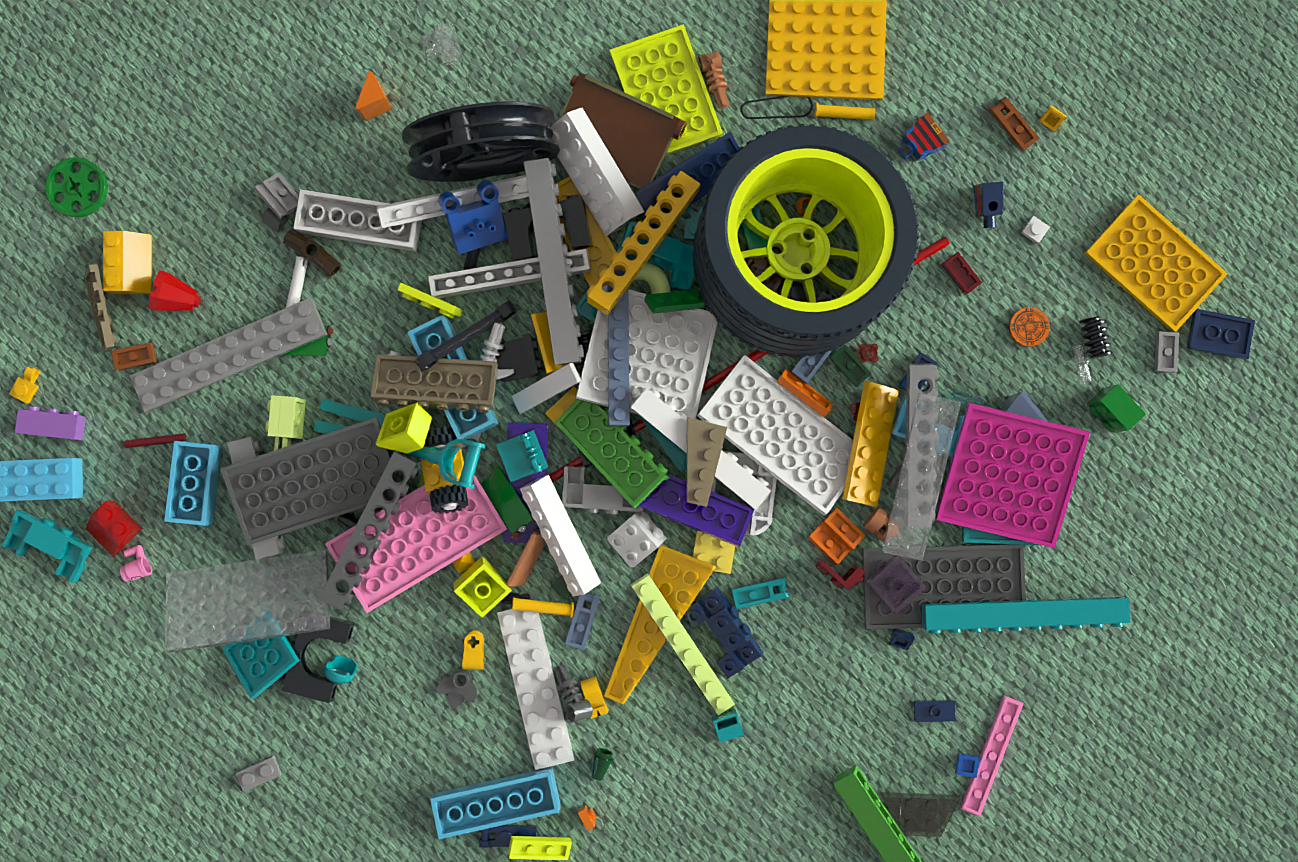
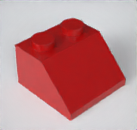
(112, 527)

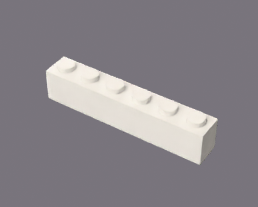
(560, 536)

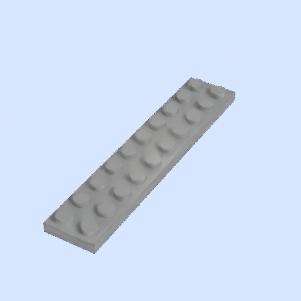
(228, 355)

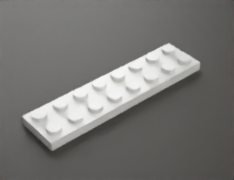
(536, 688)

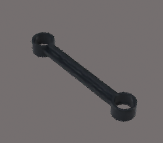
(431, 357)

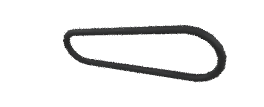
(770, 117)

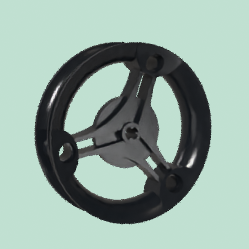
(479, 141)

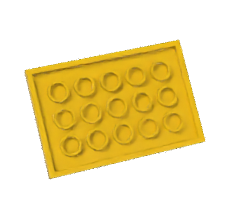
(1155, 263)

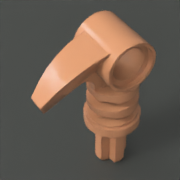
(711, 64)

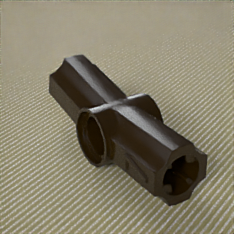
(303, 245)

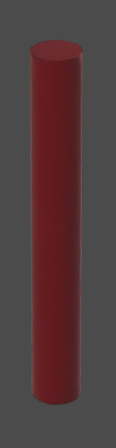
(154, 440)

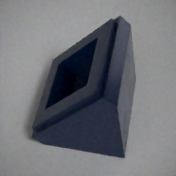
(901, 638)

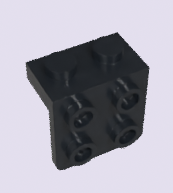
(521, 357)

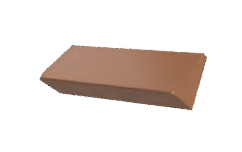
(527, 559)

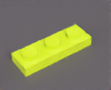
(539, 848)

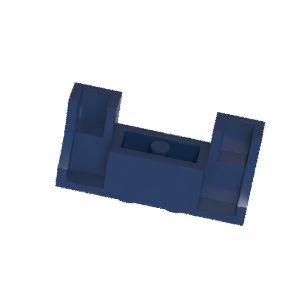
(728, 629)

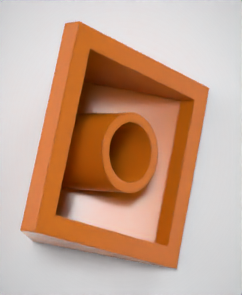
(372, 98)

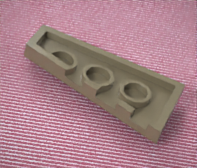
(99, 309)
(703, 454)

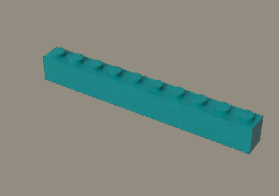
(1025, 613)

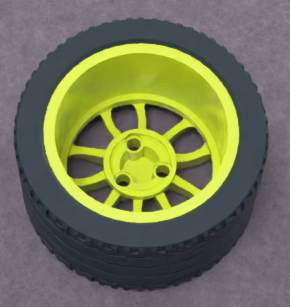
(829, 168)

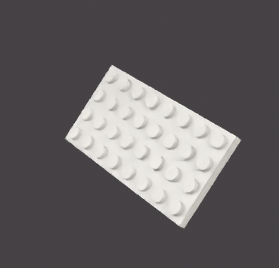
(781, 434)

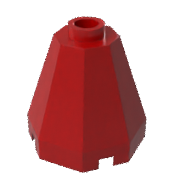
(172, 294)

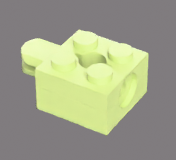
(285, 419)

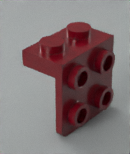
(850, 578)

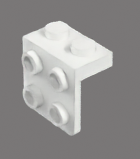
(636, 538)

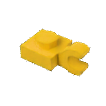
(24, 387)

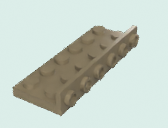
(443, 386)

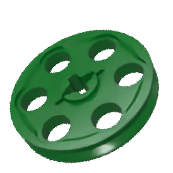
(67, 186)

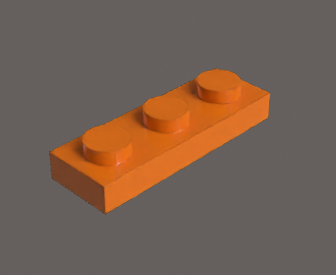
(805, 392)

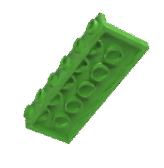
(612, 451)

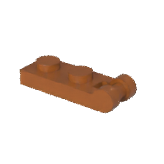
(1013, 124)

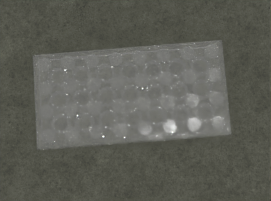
(246, 601)

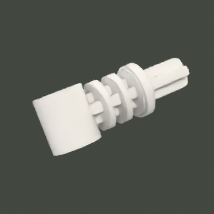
(491, 350)

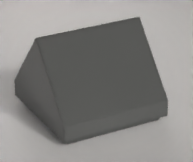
(273, 221)

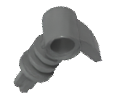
(575, 707)

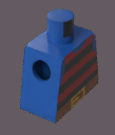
(923, 139)

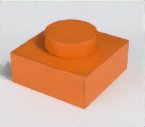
(587, 816)

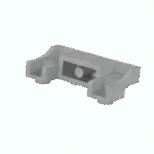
(592, 496)

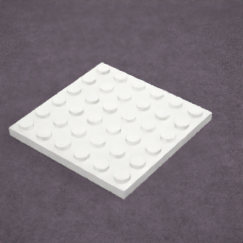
(664, 353)

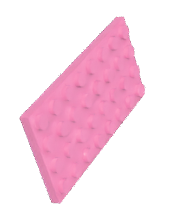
(419, 543)

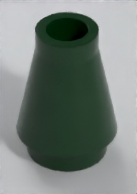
(601, 763)

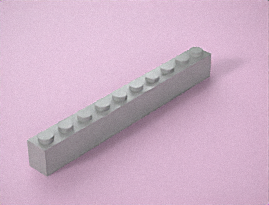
(552, 261)

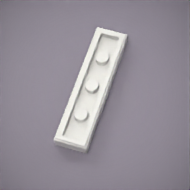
(546, 388)

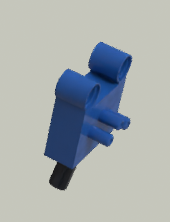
(474, 223)

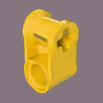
(473, 654)

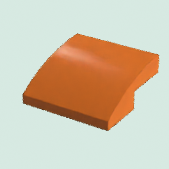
(836, 536)

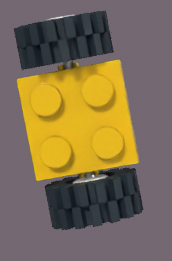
(443, 494)

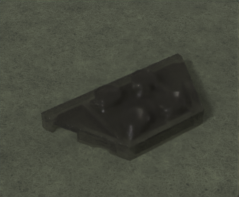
(921, 813)

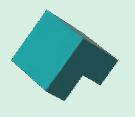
(727, 726)

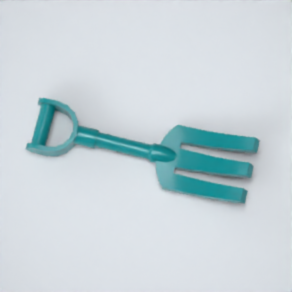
(441, 457)

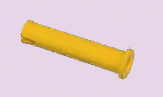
(844, 112)
(543, 607)

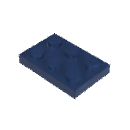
(1221, 334)

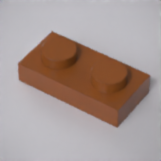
(134, 356)

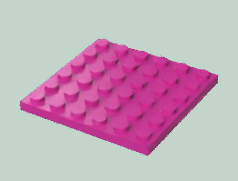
(1012, 475)

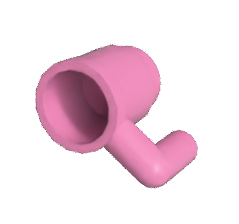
(138, 568)

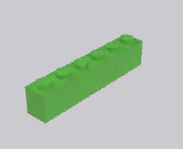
(873, 817)

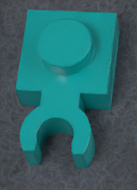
(691, 224)

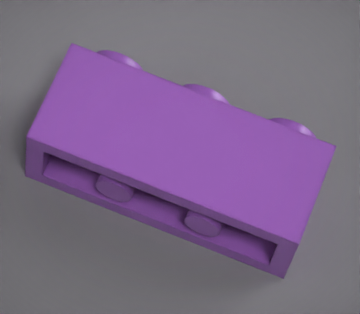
(50, 423)

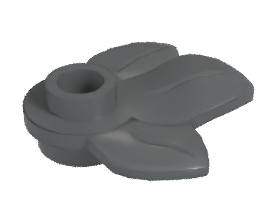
(456, 690)

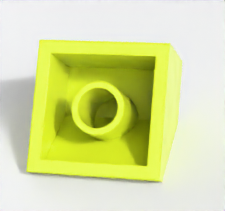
(404, 429)
(481, 587)

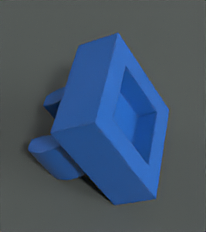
(967, 765)

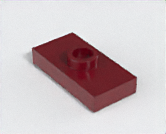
(961, 273)

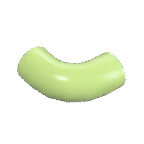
(655, 278)

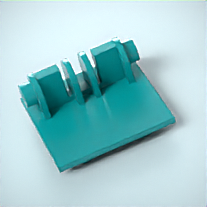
(522, 456)

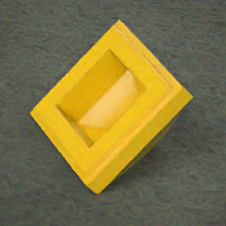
(1052, 118)
(463, 563)

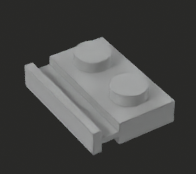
(278, 195)

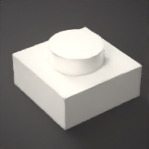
(1035, 229)

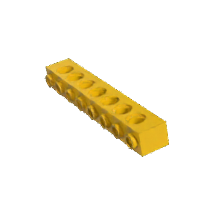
(681, 184)

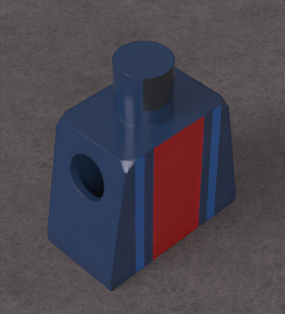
(991, 195)

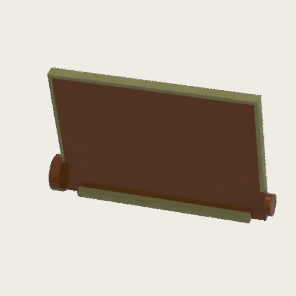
(629, 128)

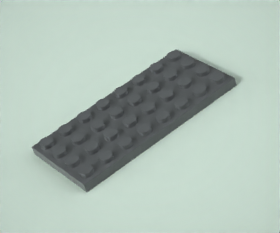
(307, 481)
(950, 576)

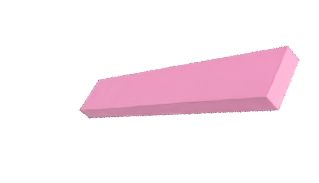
(991, 755)

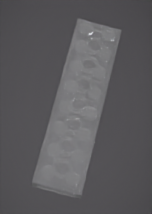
(921, 476)

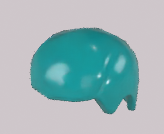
(340, 669)

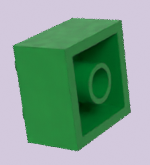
(1116, 409)

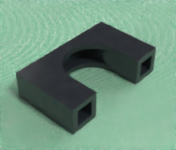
(520, 225)
(300, 678)

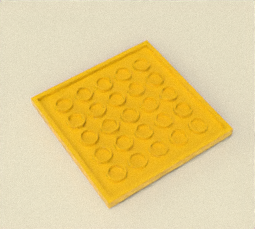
(826, 49)

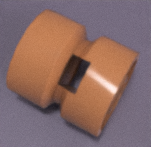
(875, 522)

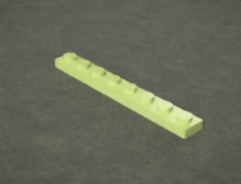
(682, 644)

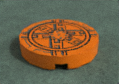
(1029, 327)

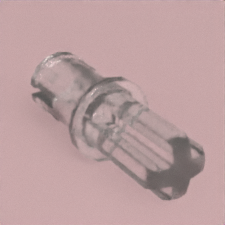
(1081, 363)

